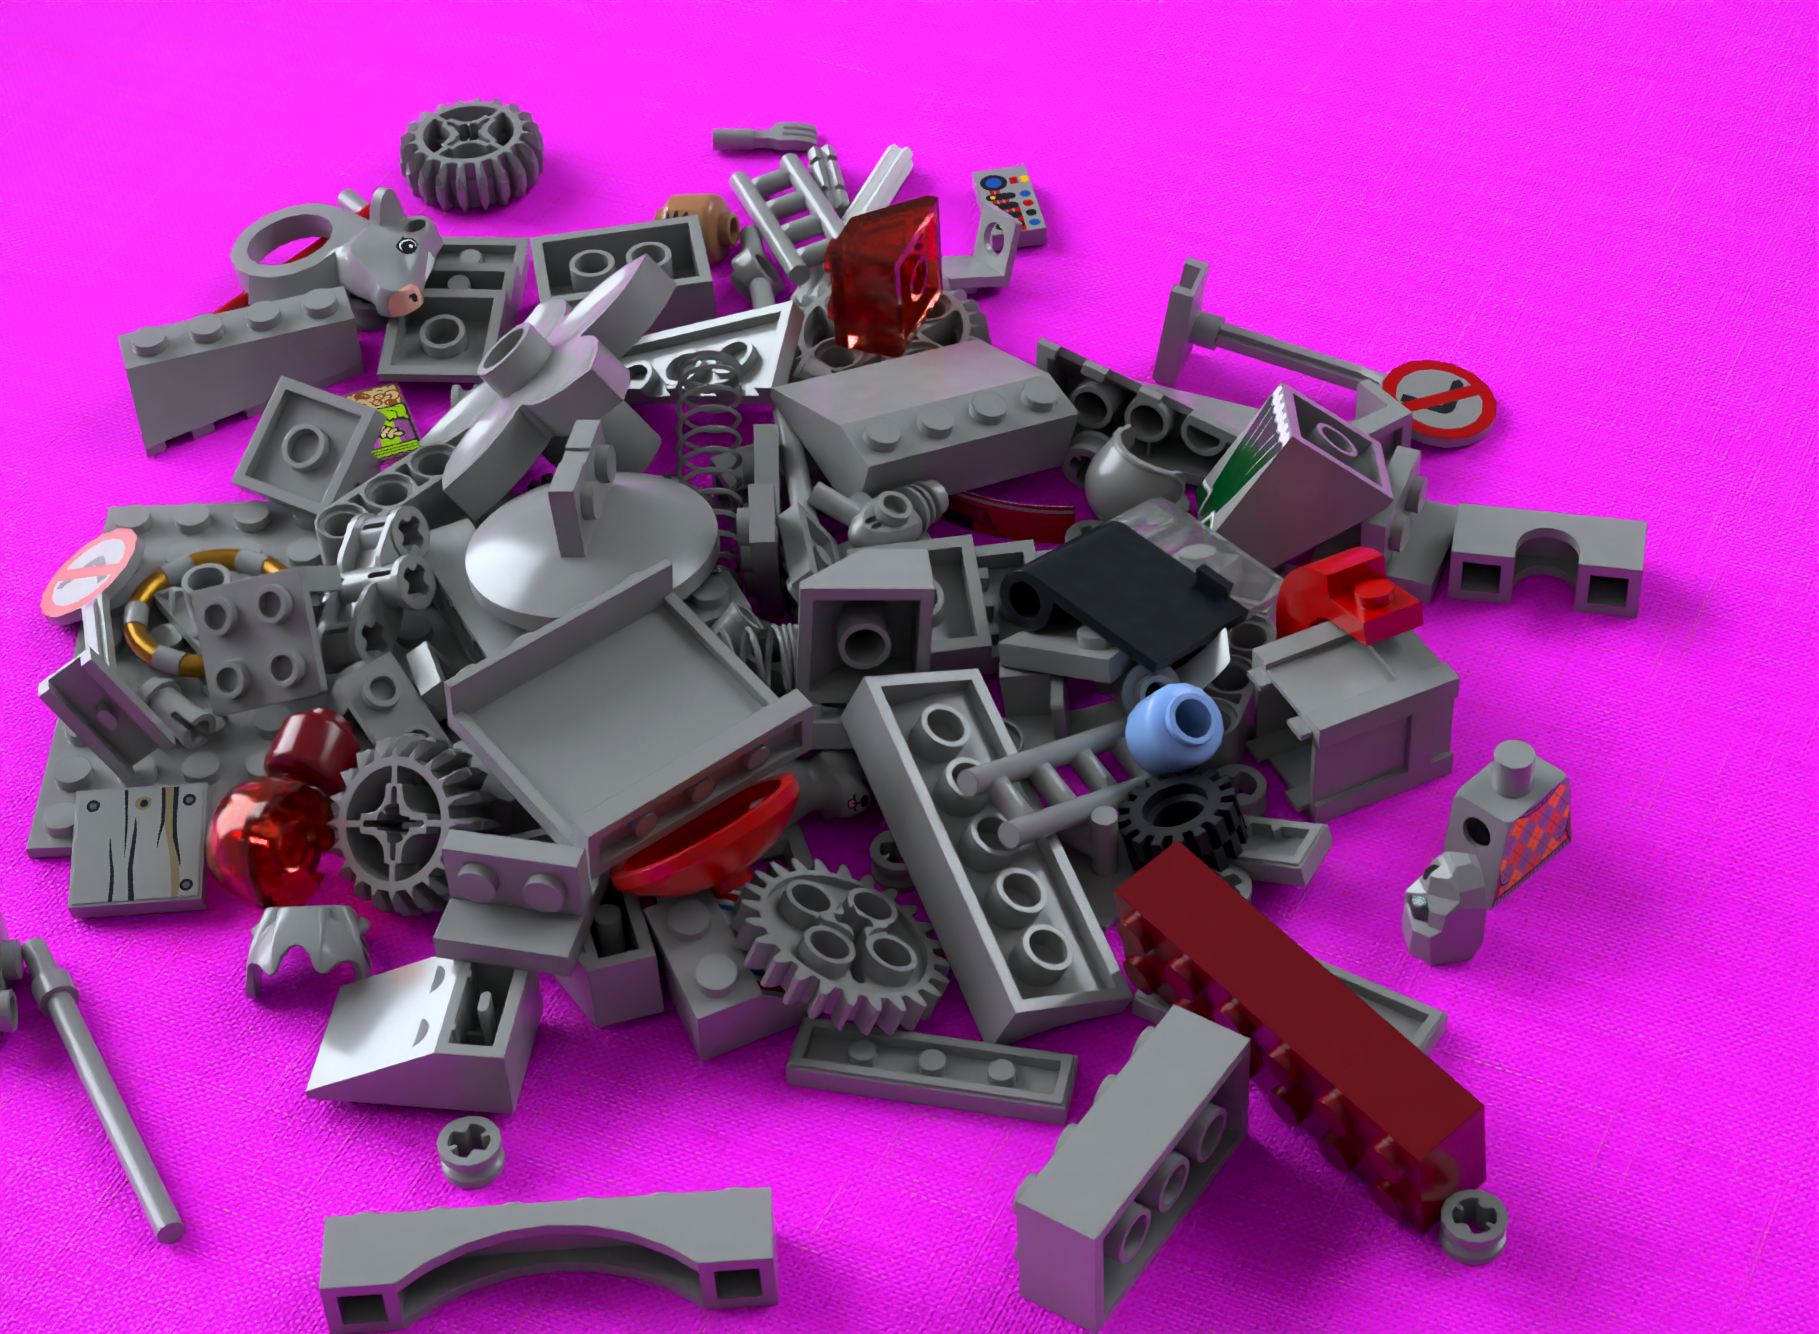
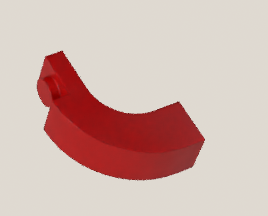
(1349, 592)

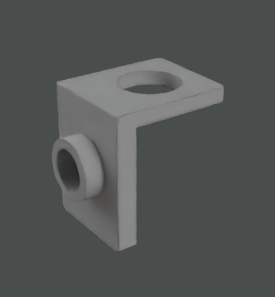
(985, 266)

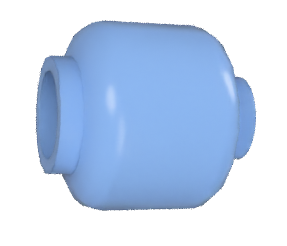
(1174, 730)

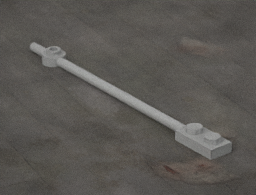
(806, 543)

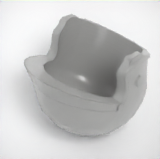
(1122, 481)

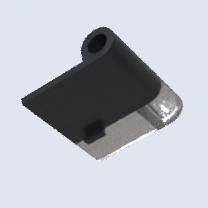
(1144, 583)

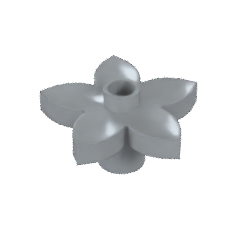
(545, 378)

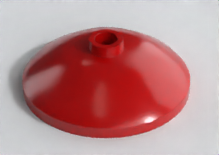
(715, 845)

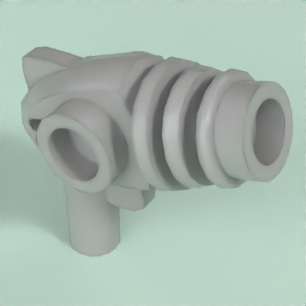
(887, 518)

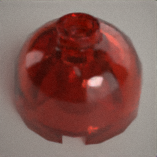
(269, 841)

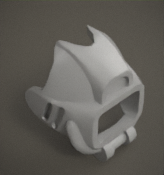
(325, 931)

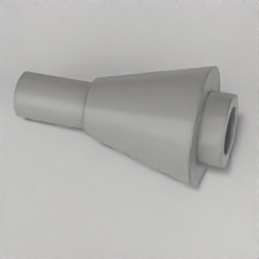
(1136, 685)

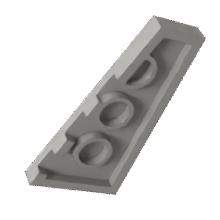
(758, 338)

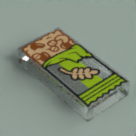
(399, 431)

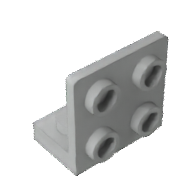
(263, 637)

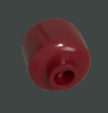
(314, 749)

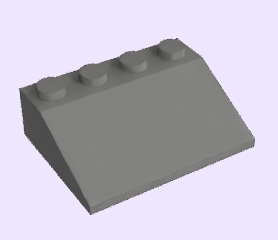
(936, 414)

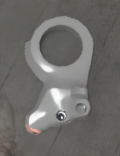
(373, 259)

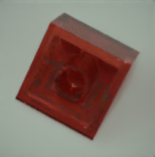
(885, 276)

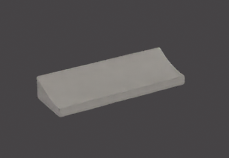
(1003, 915)

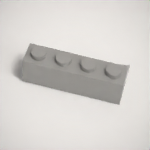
(232, 360)
(1172, 425)

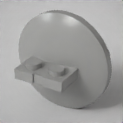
(587, 536)

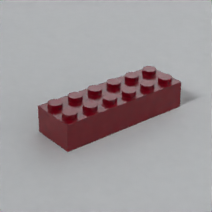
(1313, 1041)

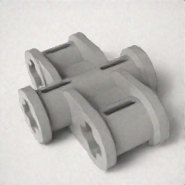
(378, 569)

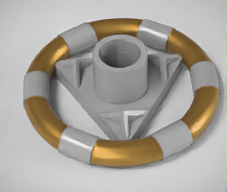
(175, 603)

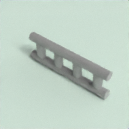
(767, 214)
(1039, 767)

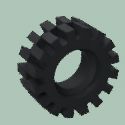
(1185, 808)

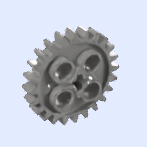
(840, 946)

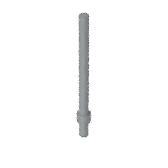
(58, 999)

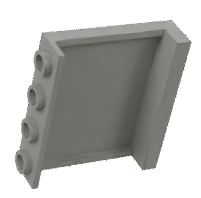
(624, 720)

